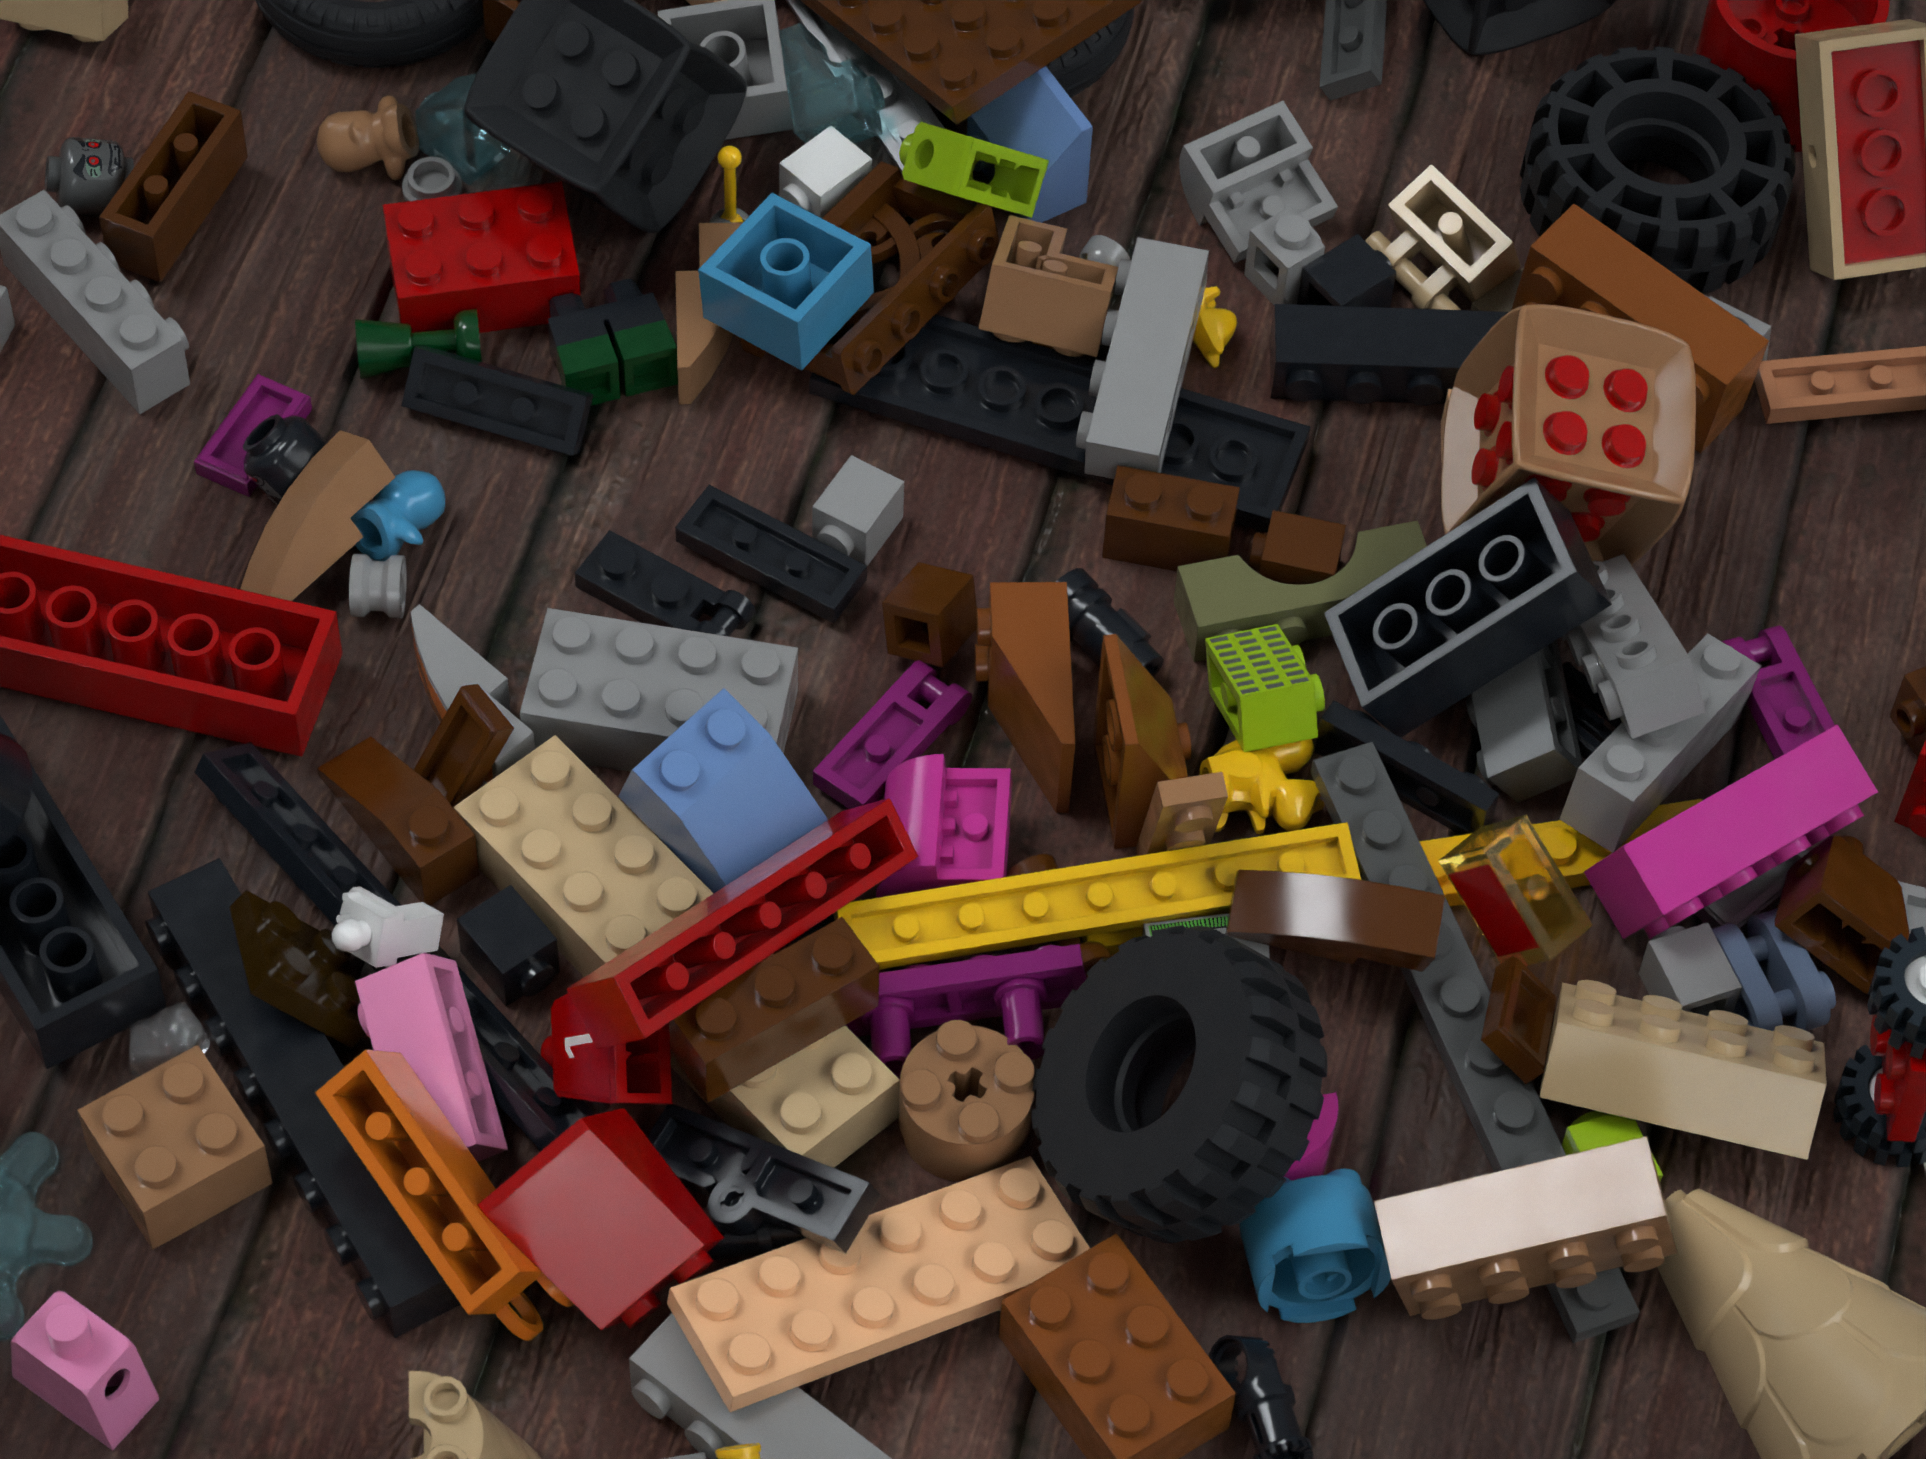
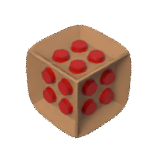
(1586, 410)

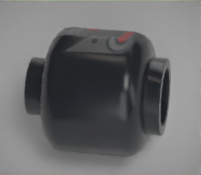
(279, 453)

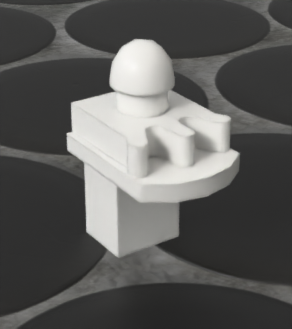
(385, 932)

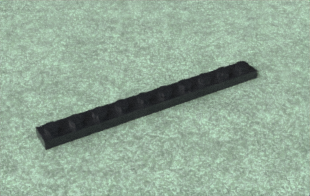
(327, 869)

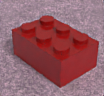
(482, 253)

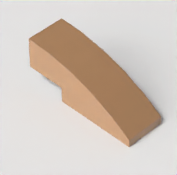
(699, 341)
(314, 517)

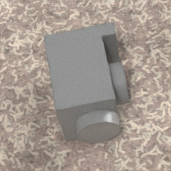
(1283, 243)

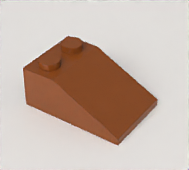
(1029, 678)
(1134, 740)

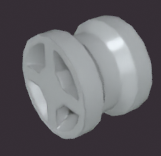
(377, 586)

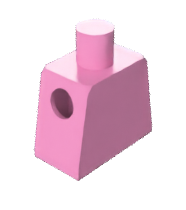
(71, 1359)

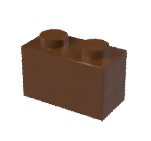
(1168, 519)

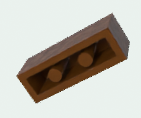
(174, 186)
(776, 1009)

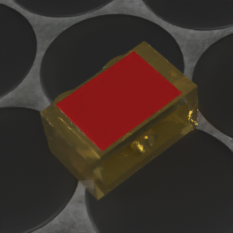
(1515, 892)

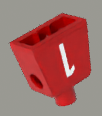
(613, 1075)

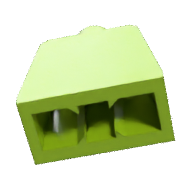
(947, 162)

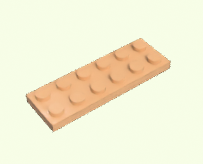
(901, 1281)

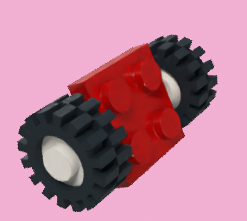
(1885, 1087)

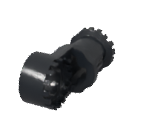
(1262, 1398)

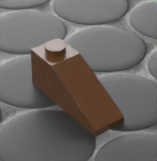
(404, 819)

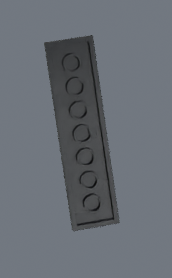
(1031, 405)

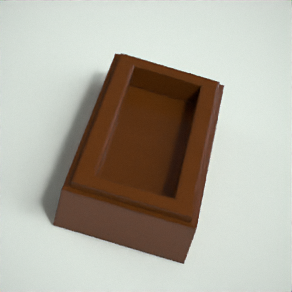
(464, 745)
(1519, 1019)

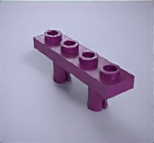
(968, 990)

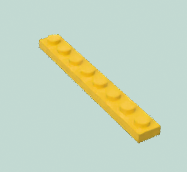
(1085, 897)

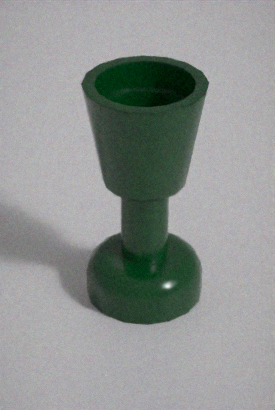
(390, 345)

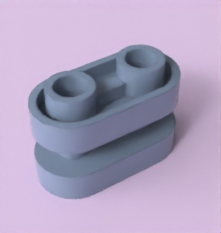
(1775, 976)

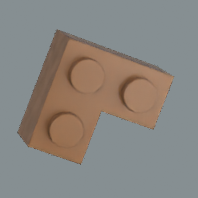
(1046, 294)

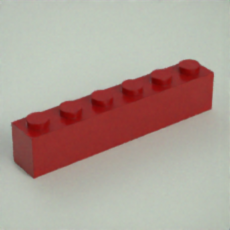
(741, 924)

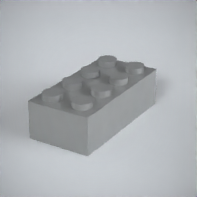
(628, 685)

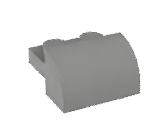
(1252, 174)

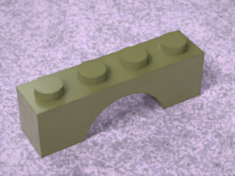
(1232, 597)

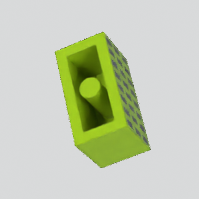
(1263, 687)

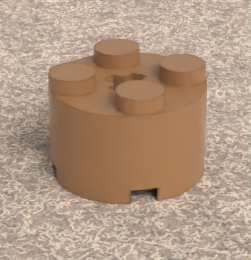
(965, 1101)

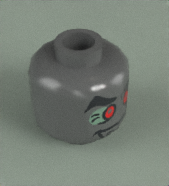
(87, 174)

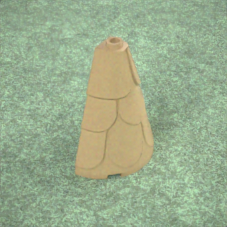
(1798, 1341)

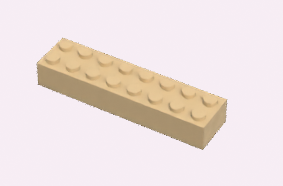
(611, 882)

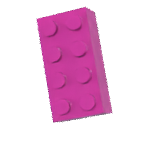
(1733, 836)

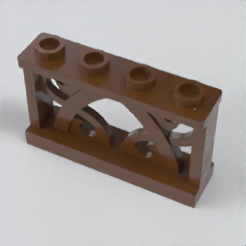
(930, 268)

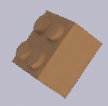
(175, 1146)

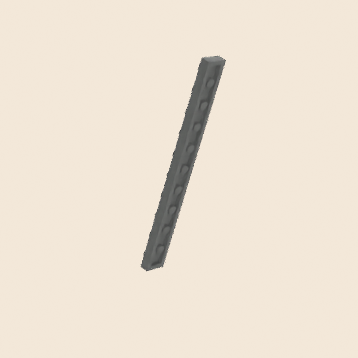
(1454, 1007)

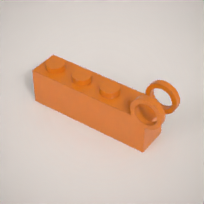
(434, 1186)

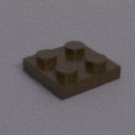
(297, 967)

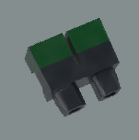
(612, 343)

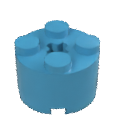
(1315, 1247)

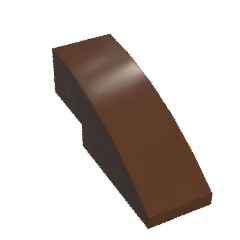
(1336, 917)

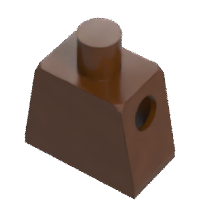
(1842, 908)

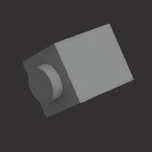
(858, 510)
(1690, 970)

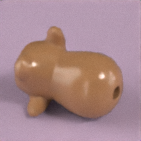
(362, 138)

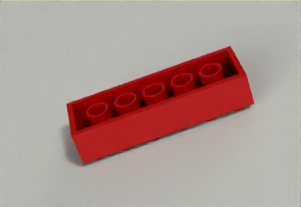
(163, 646)

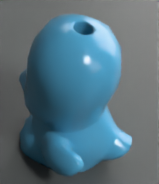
(398, 513)

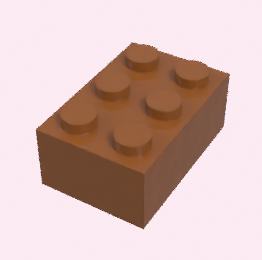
(1115, 1359)

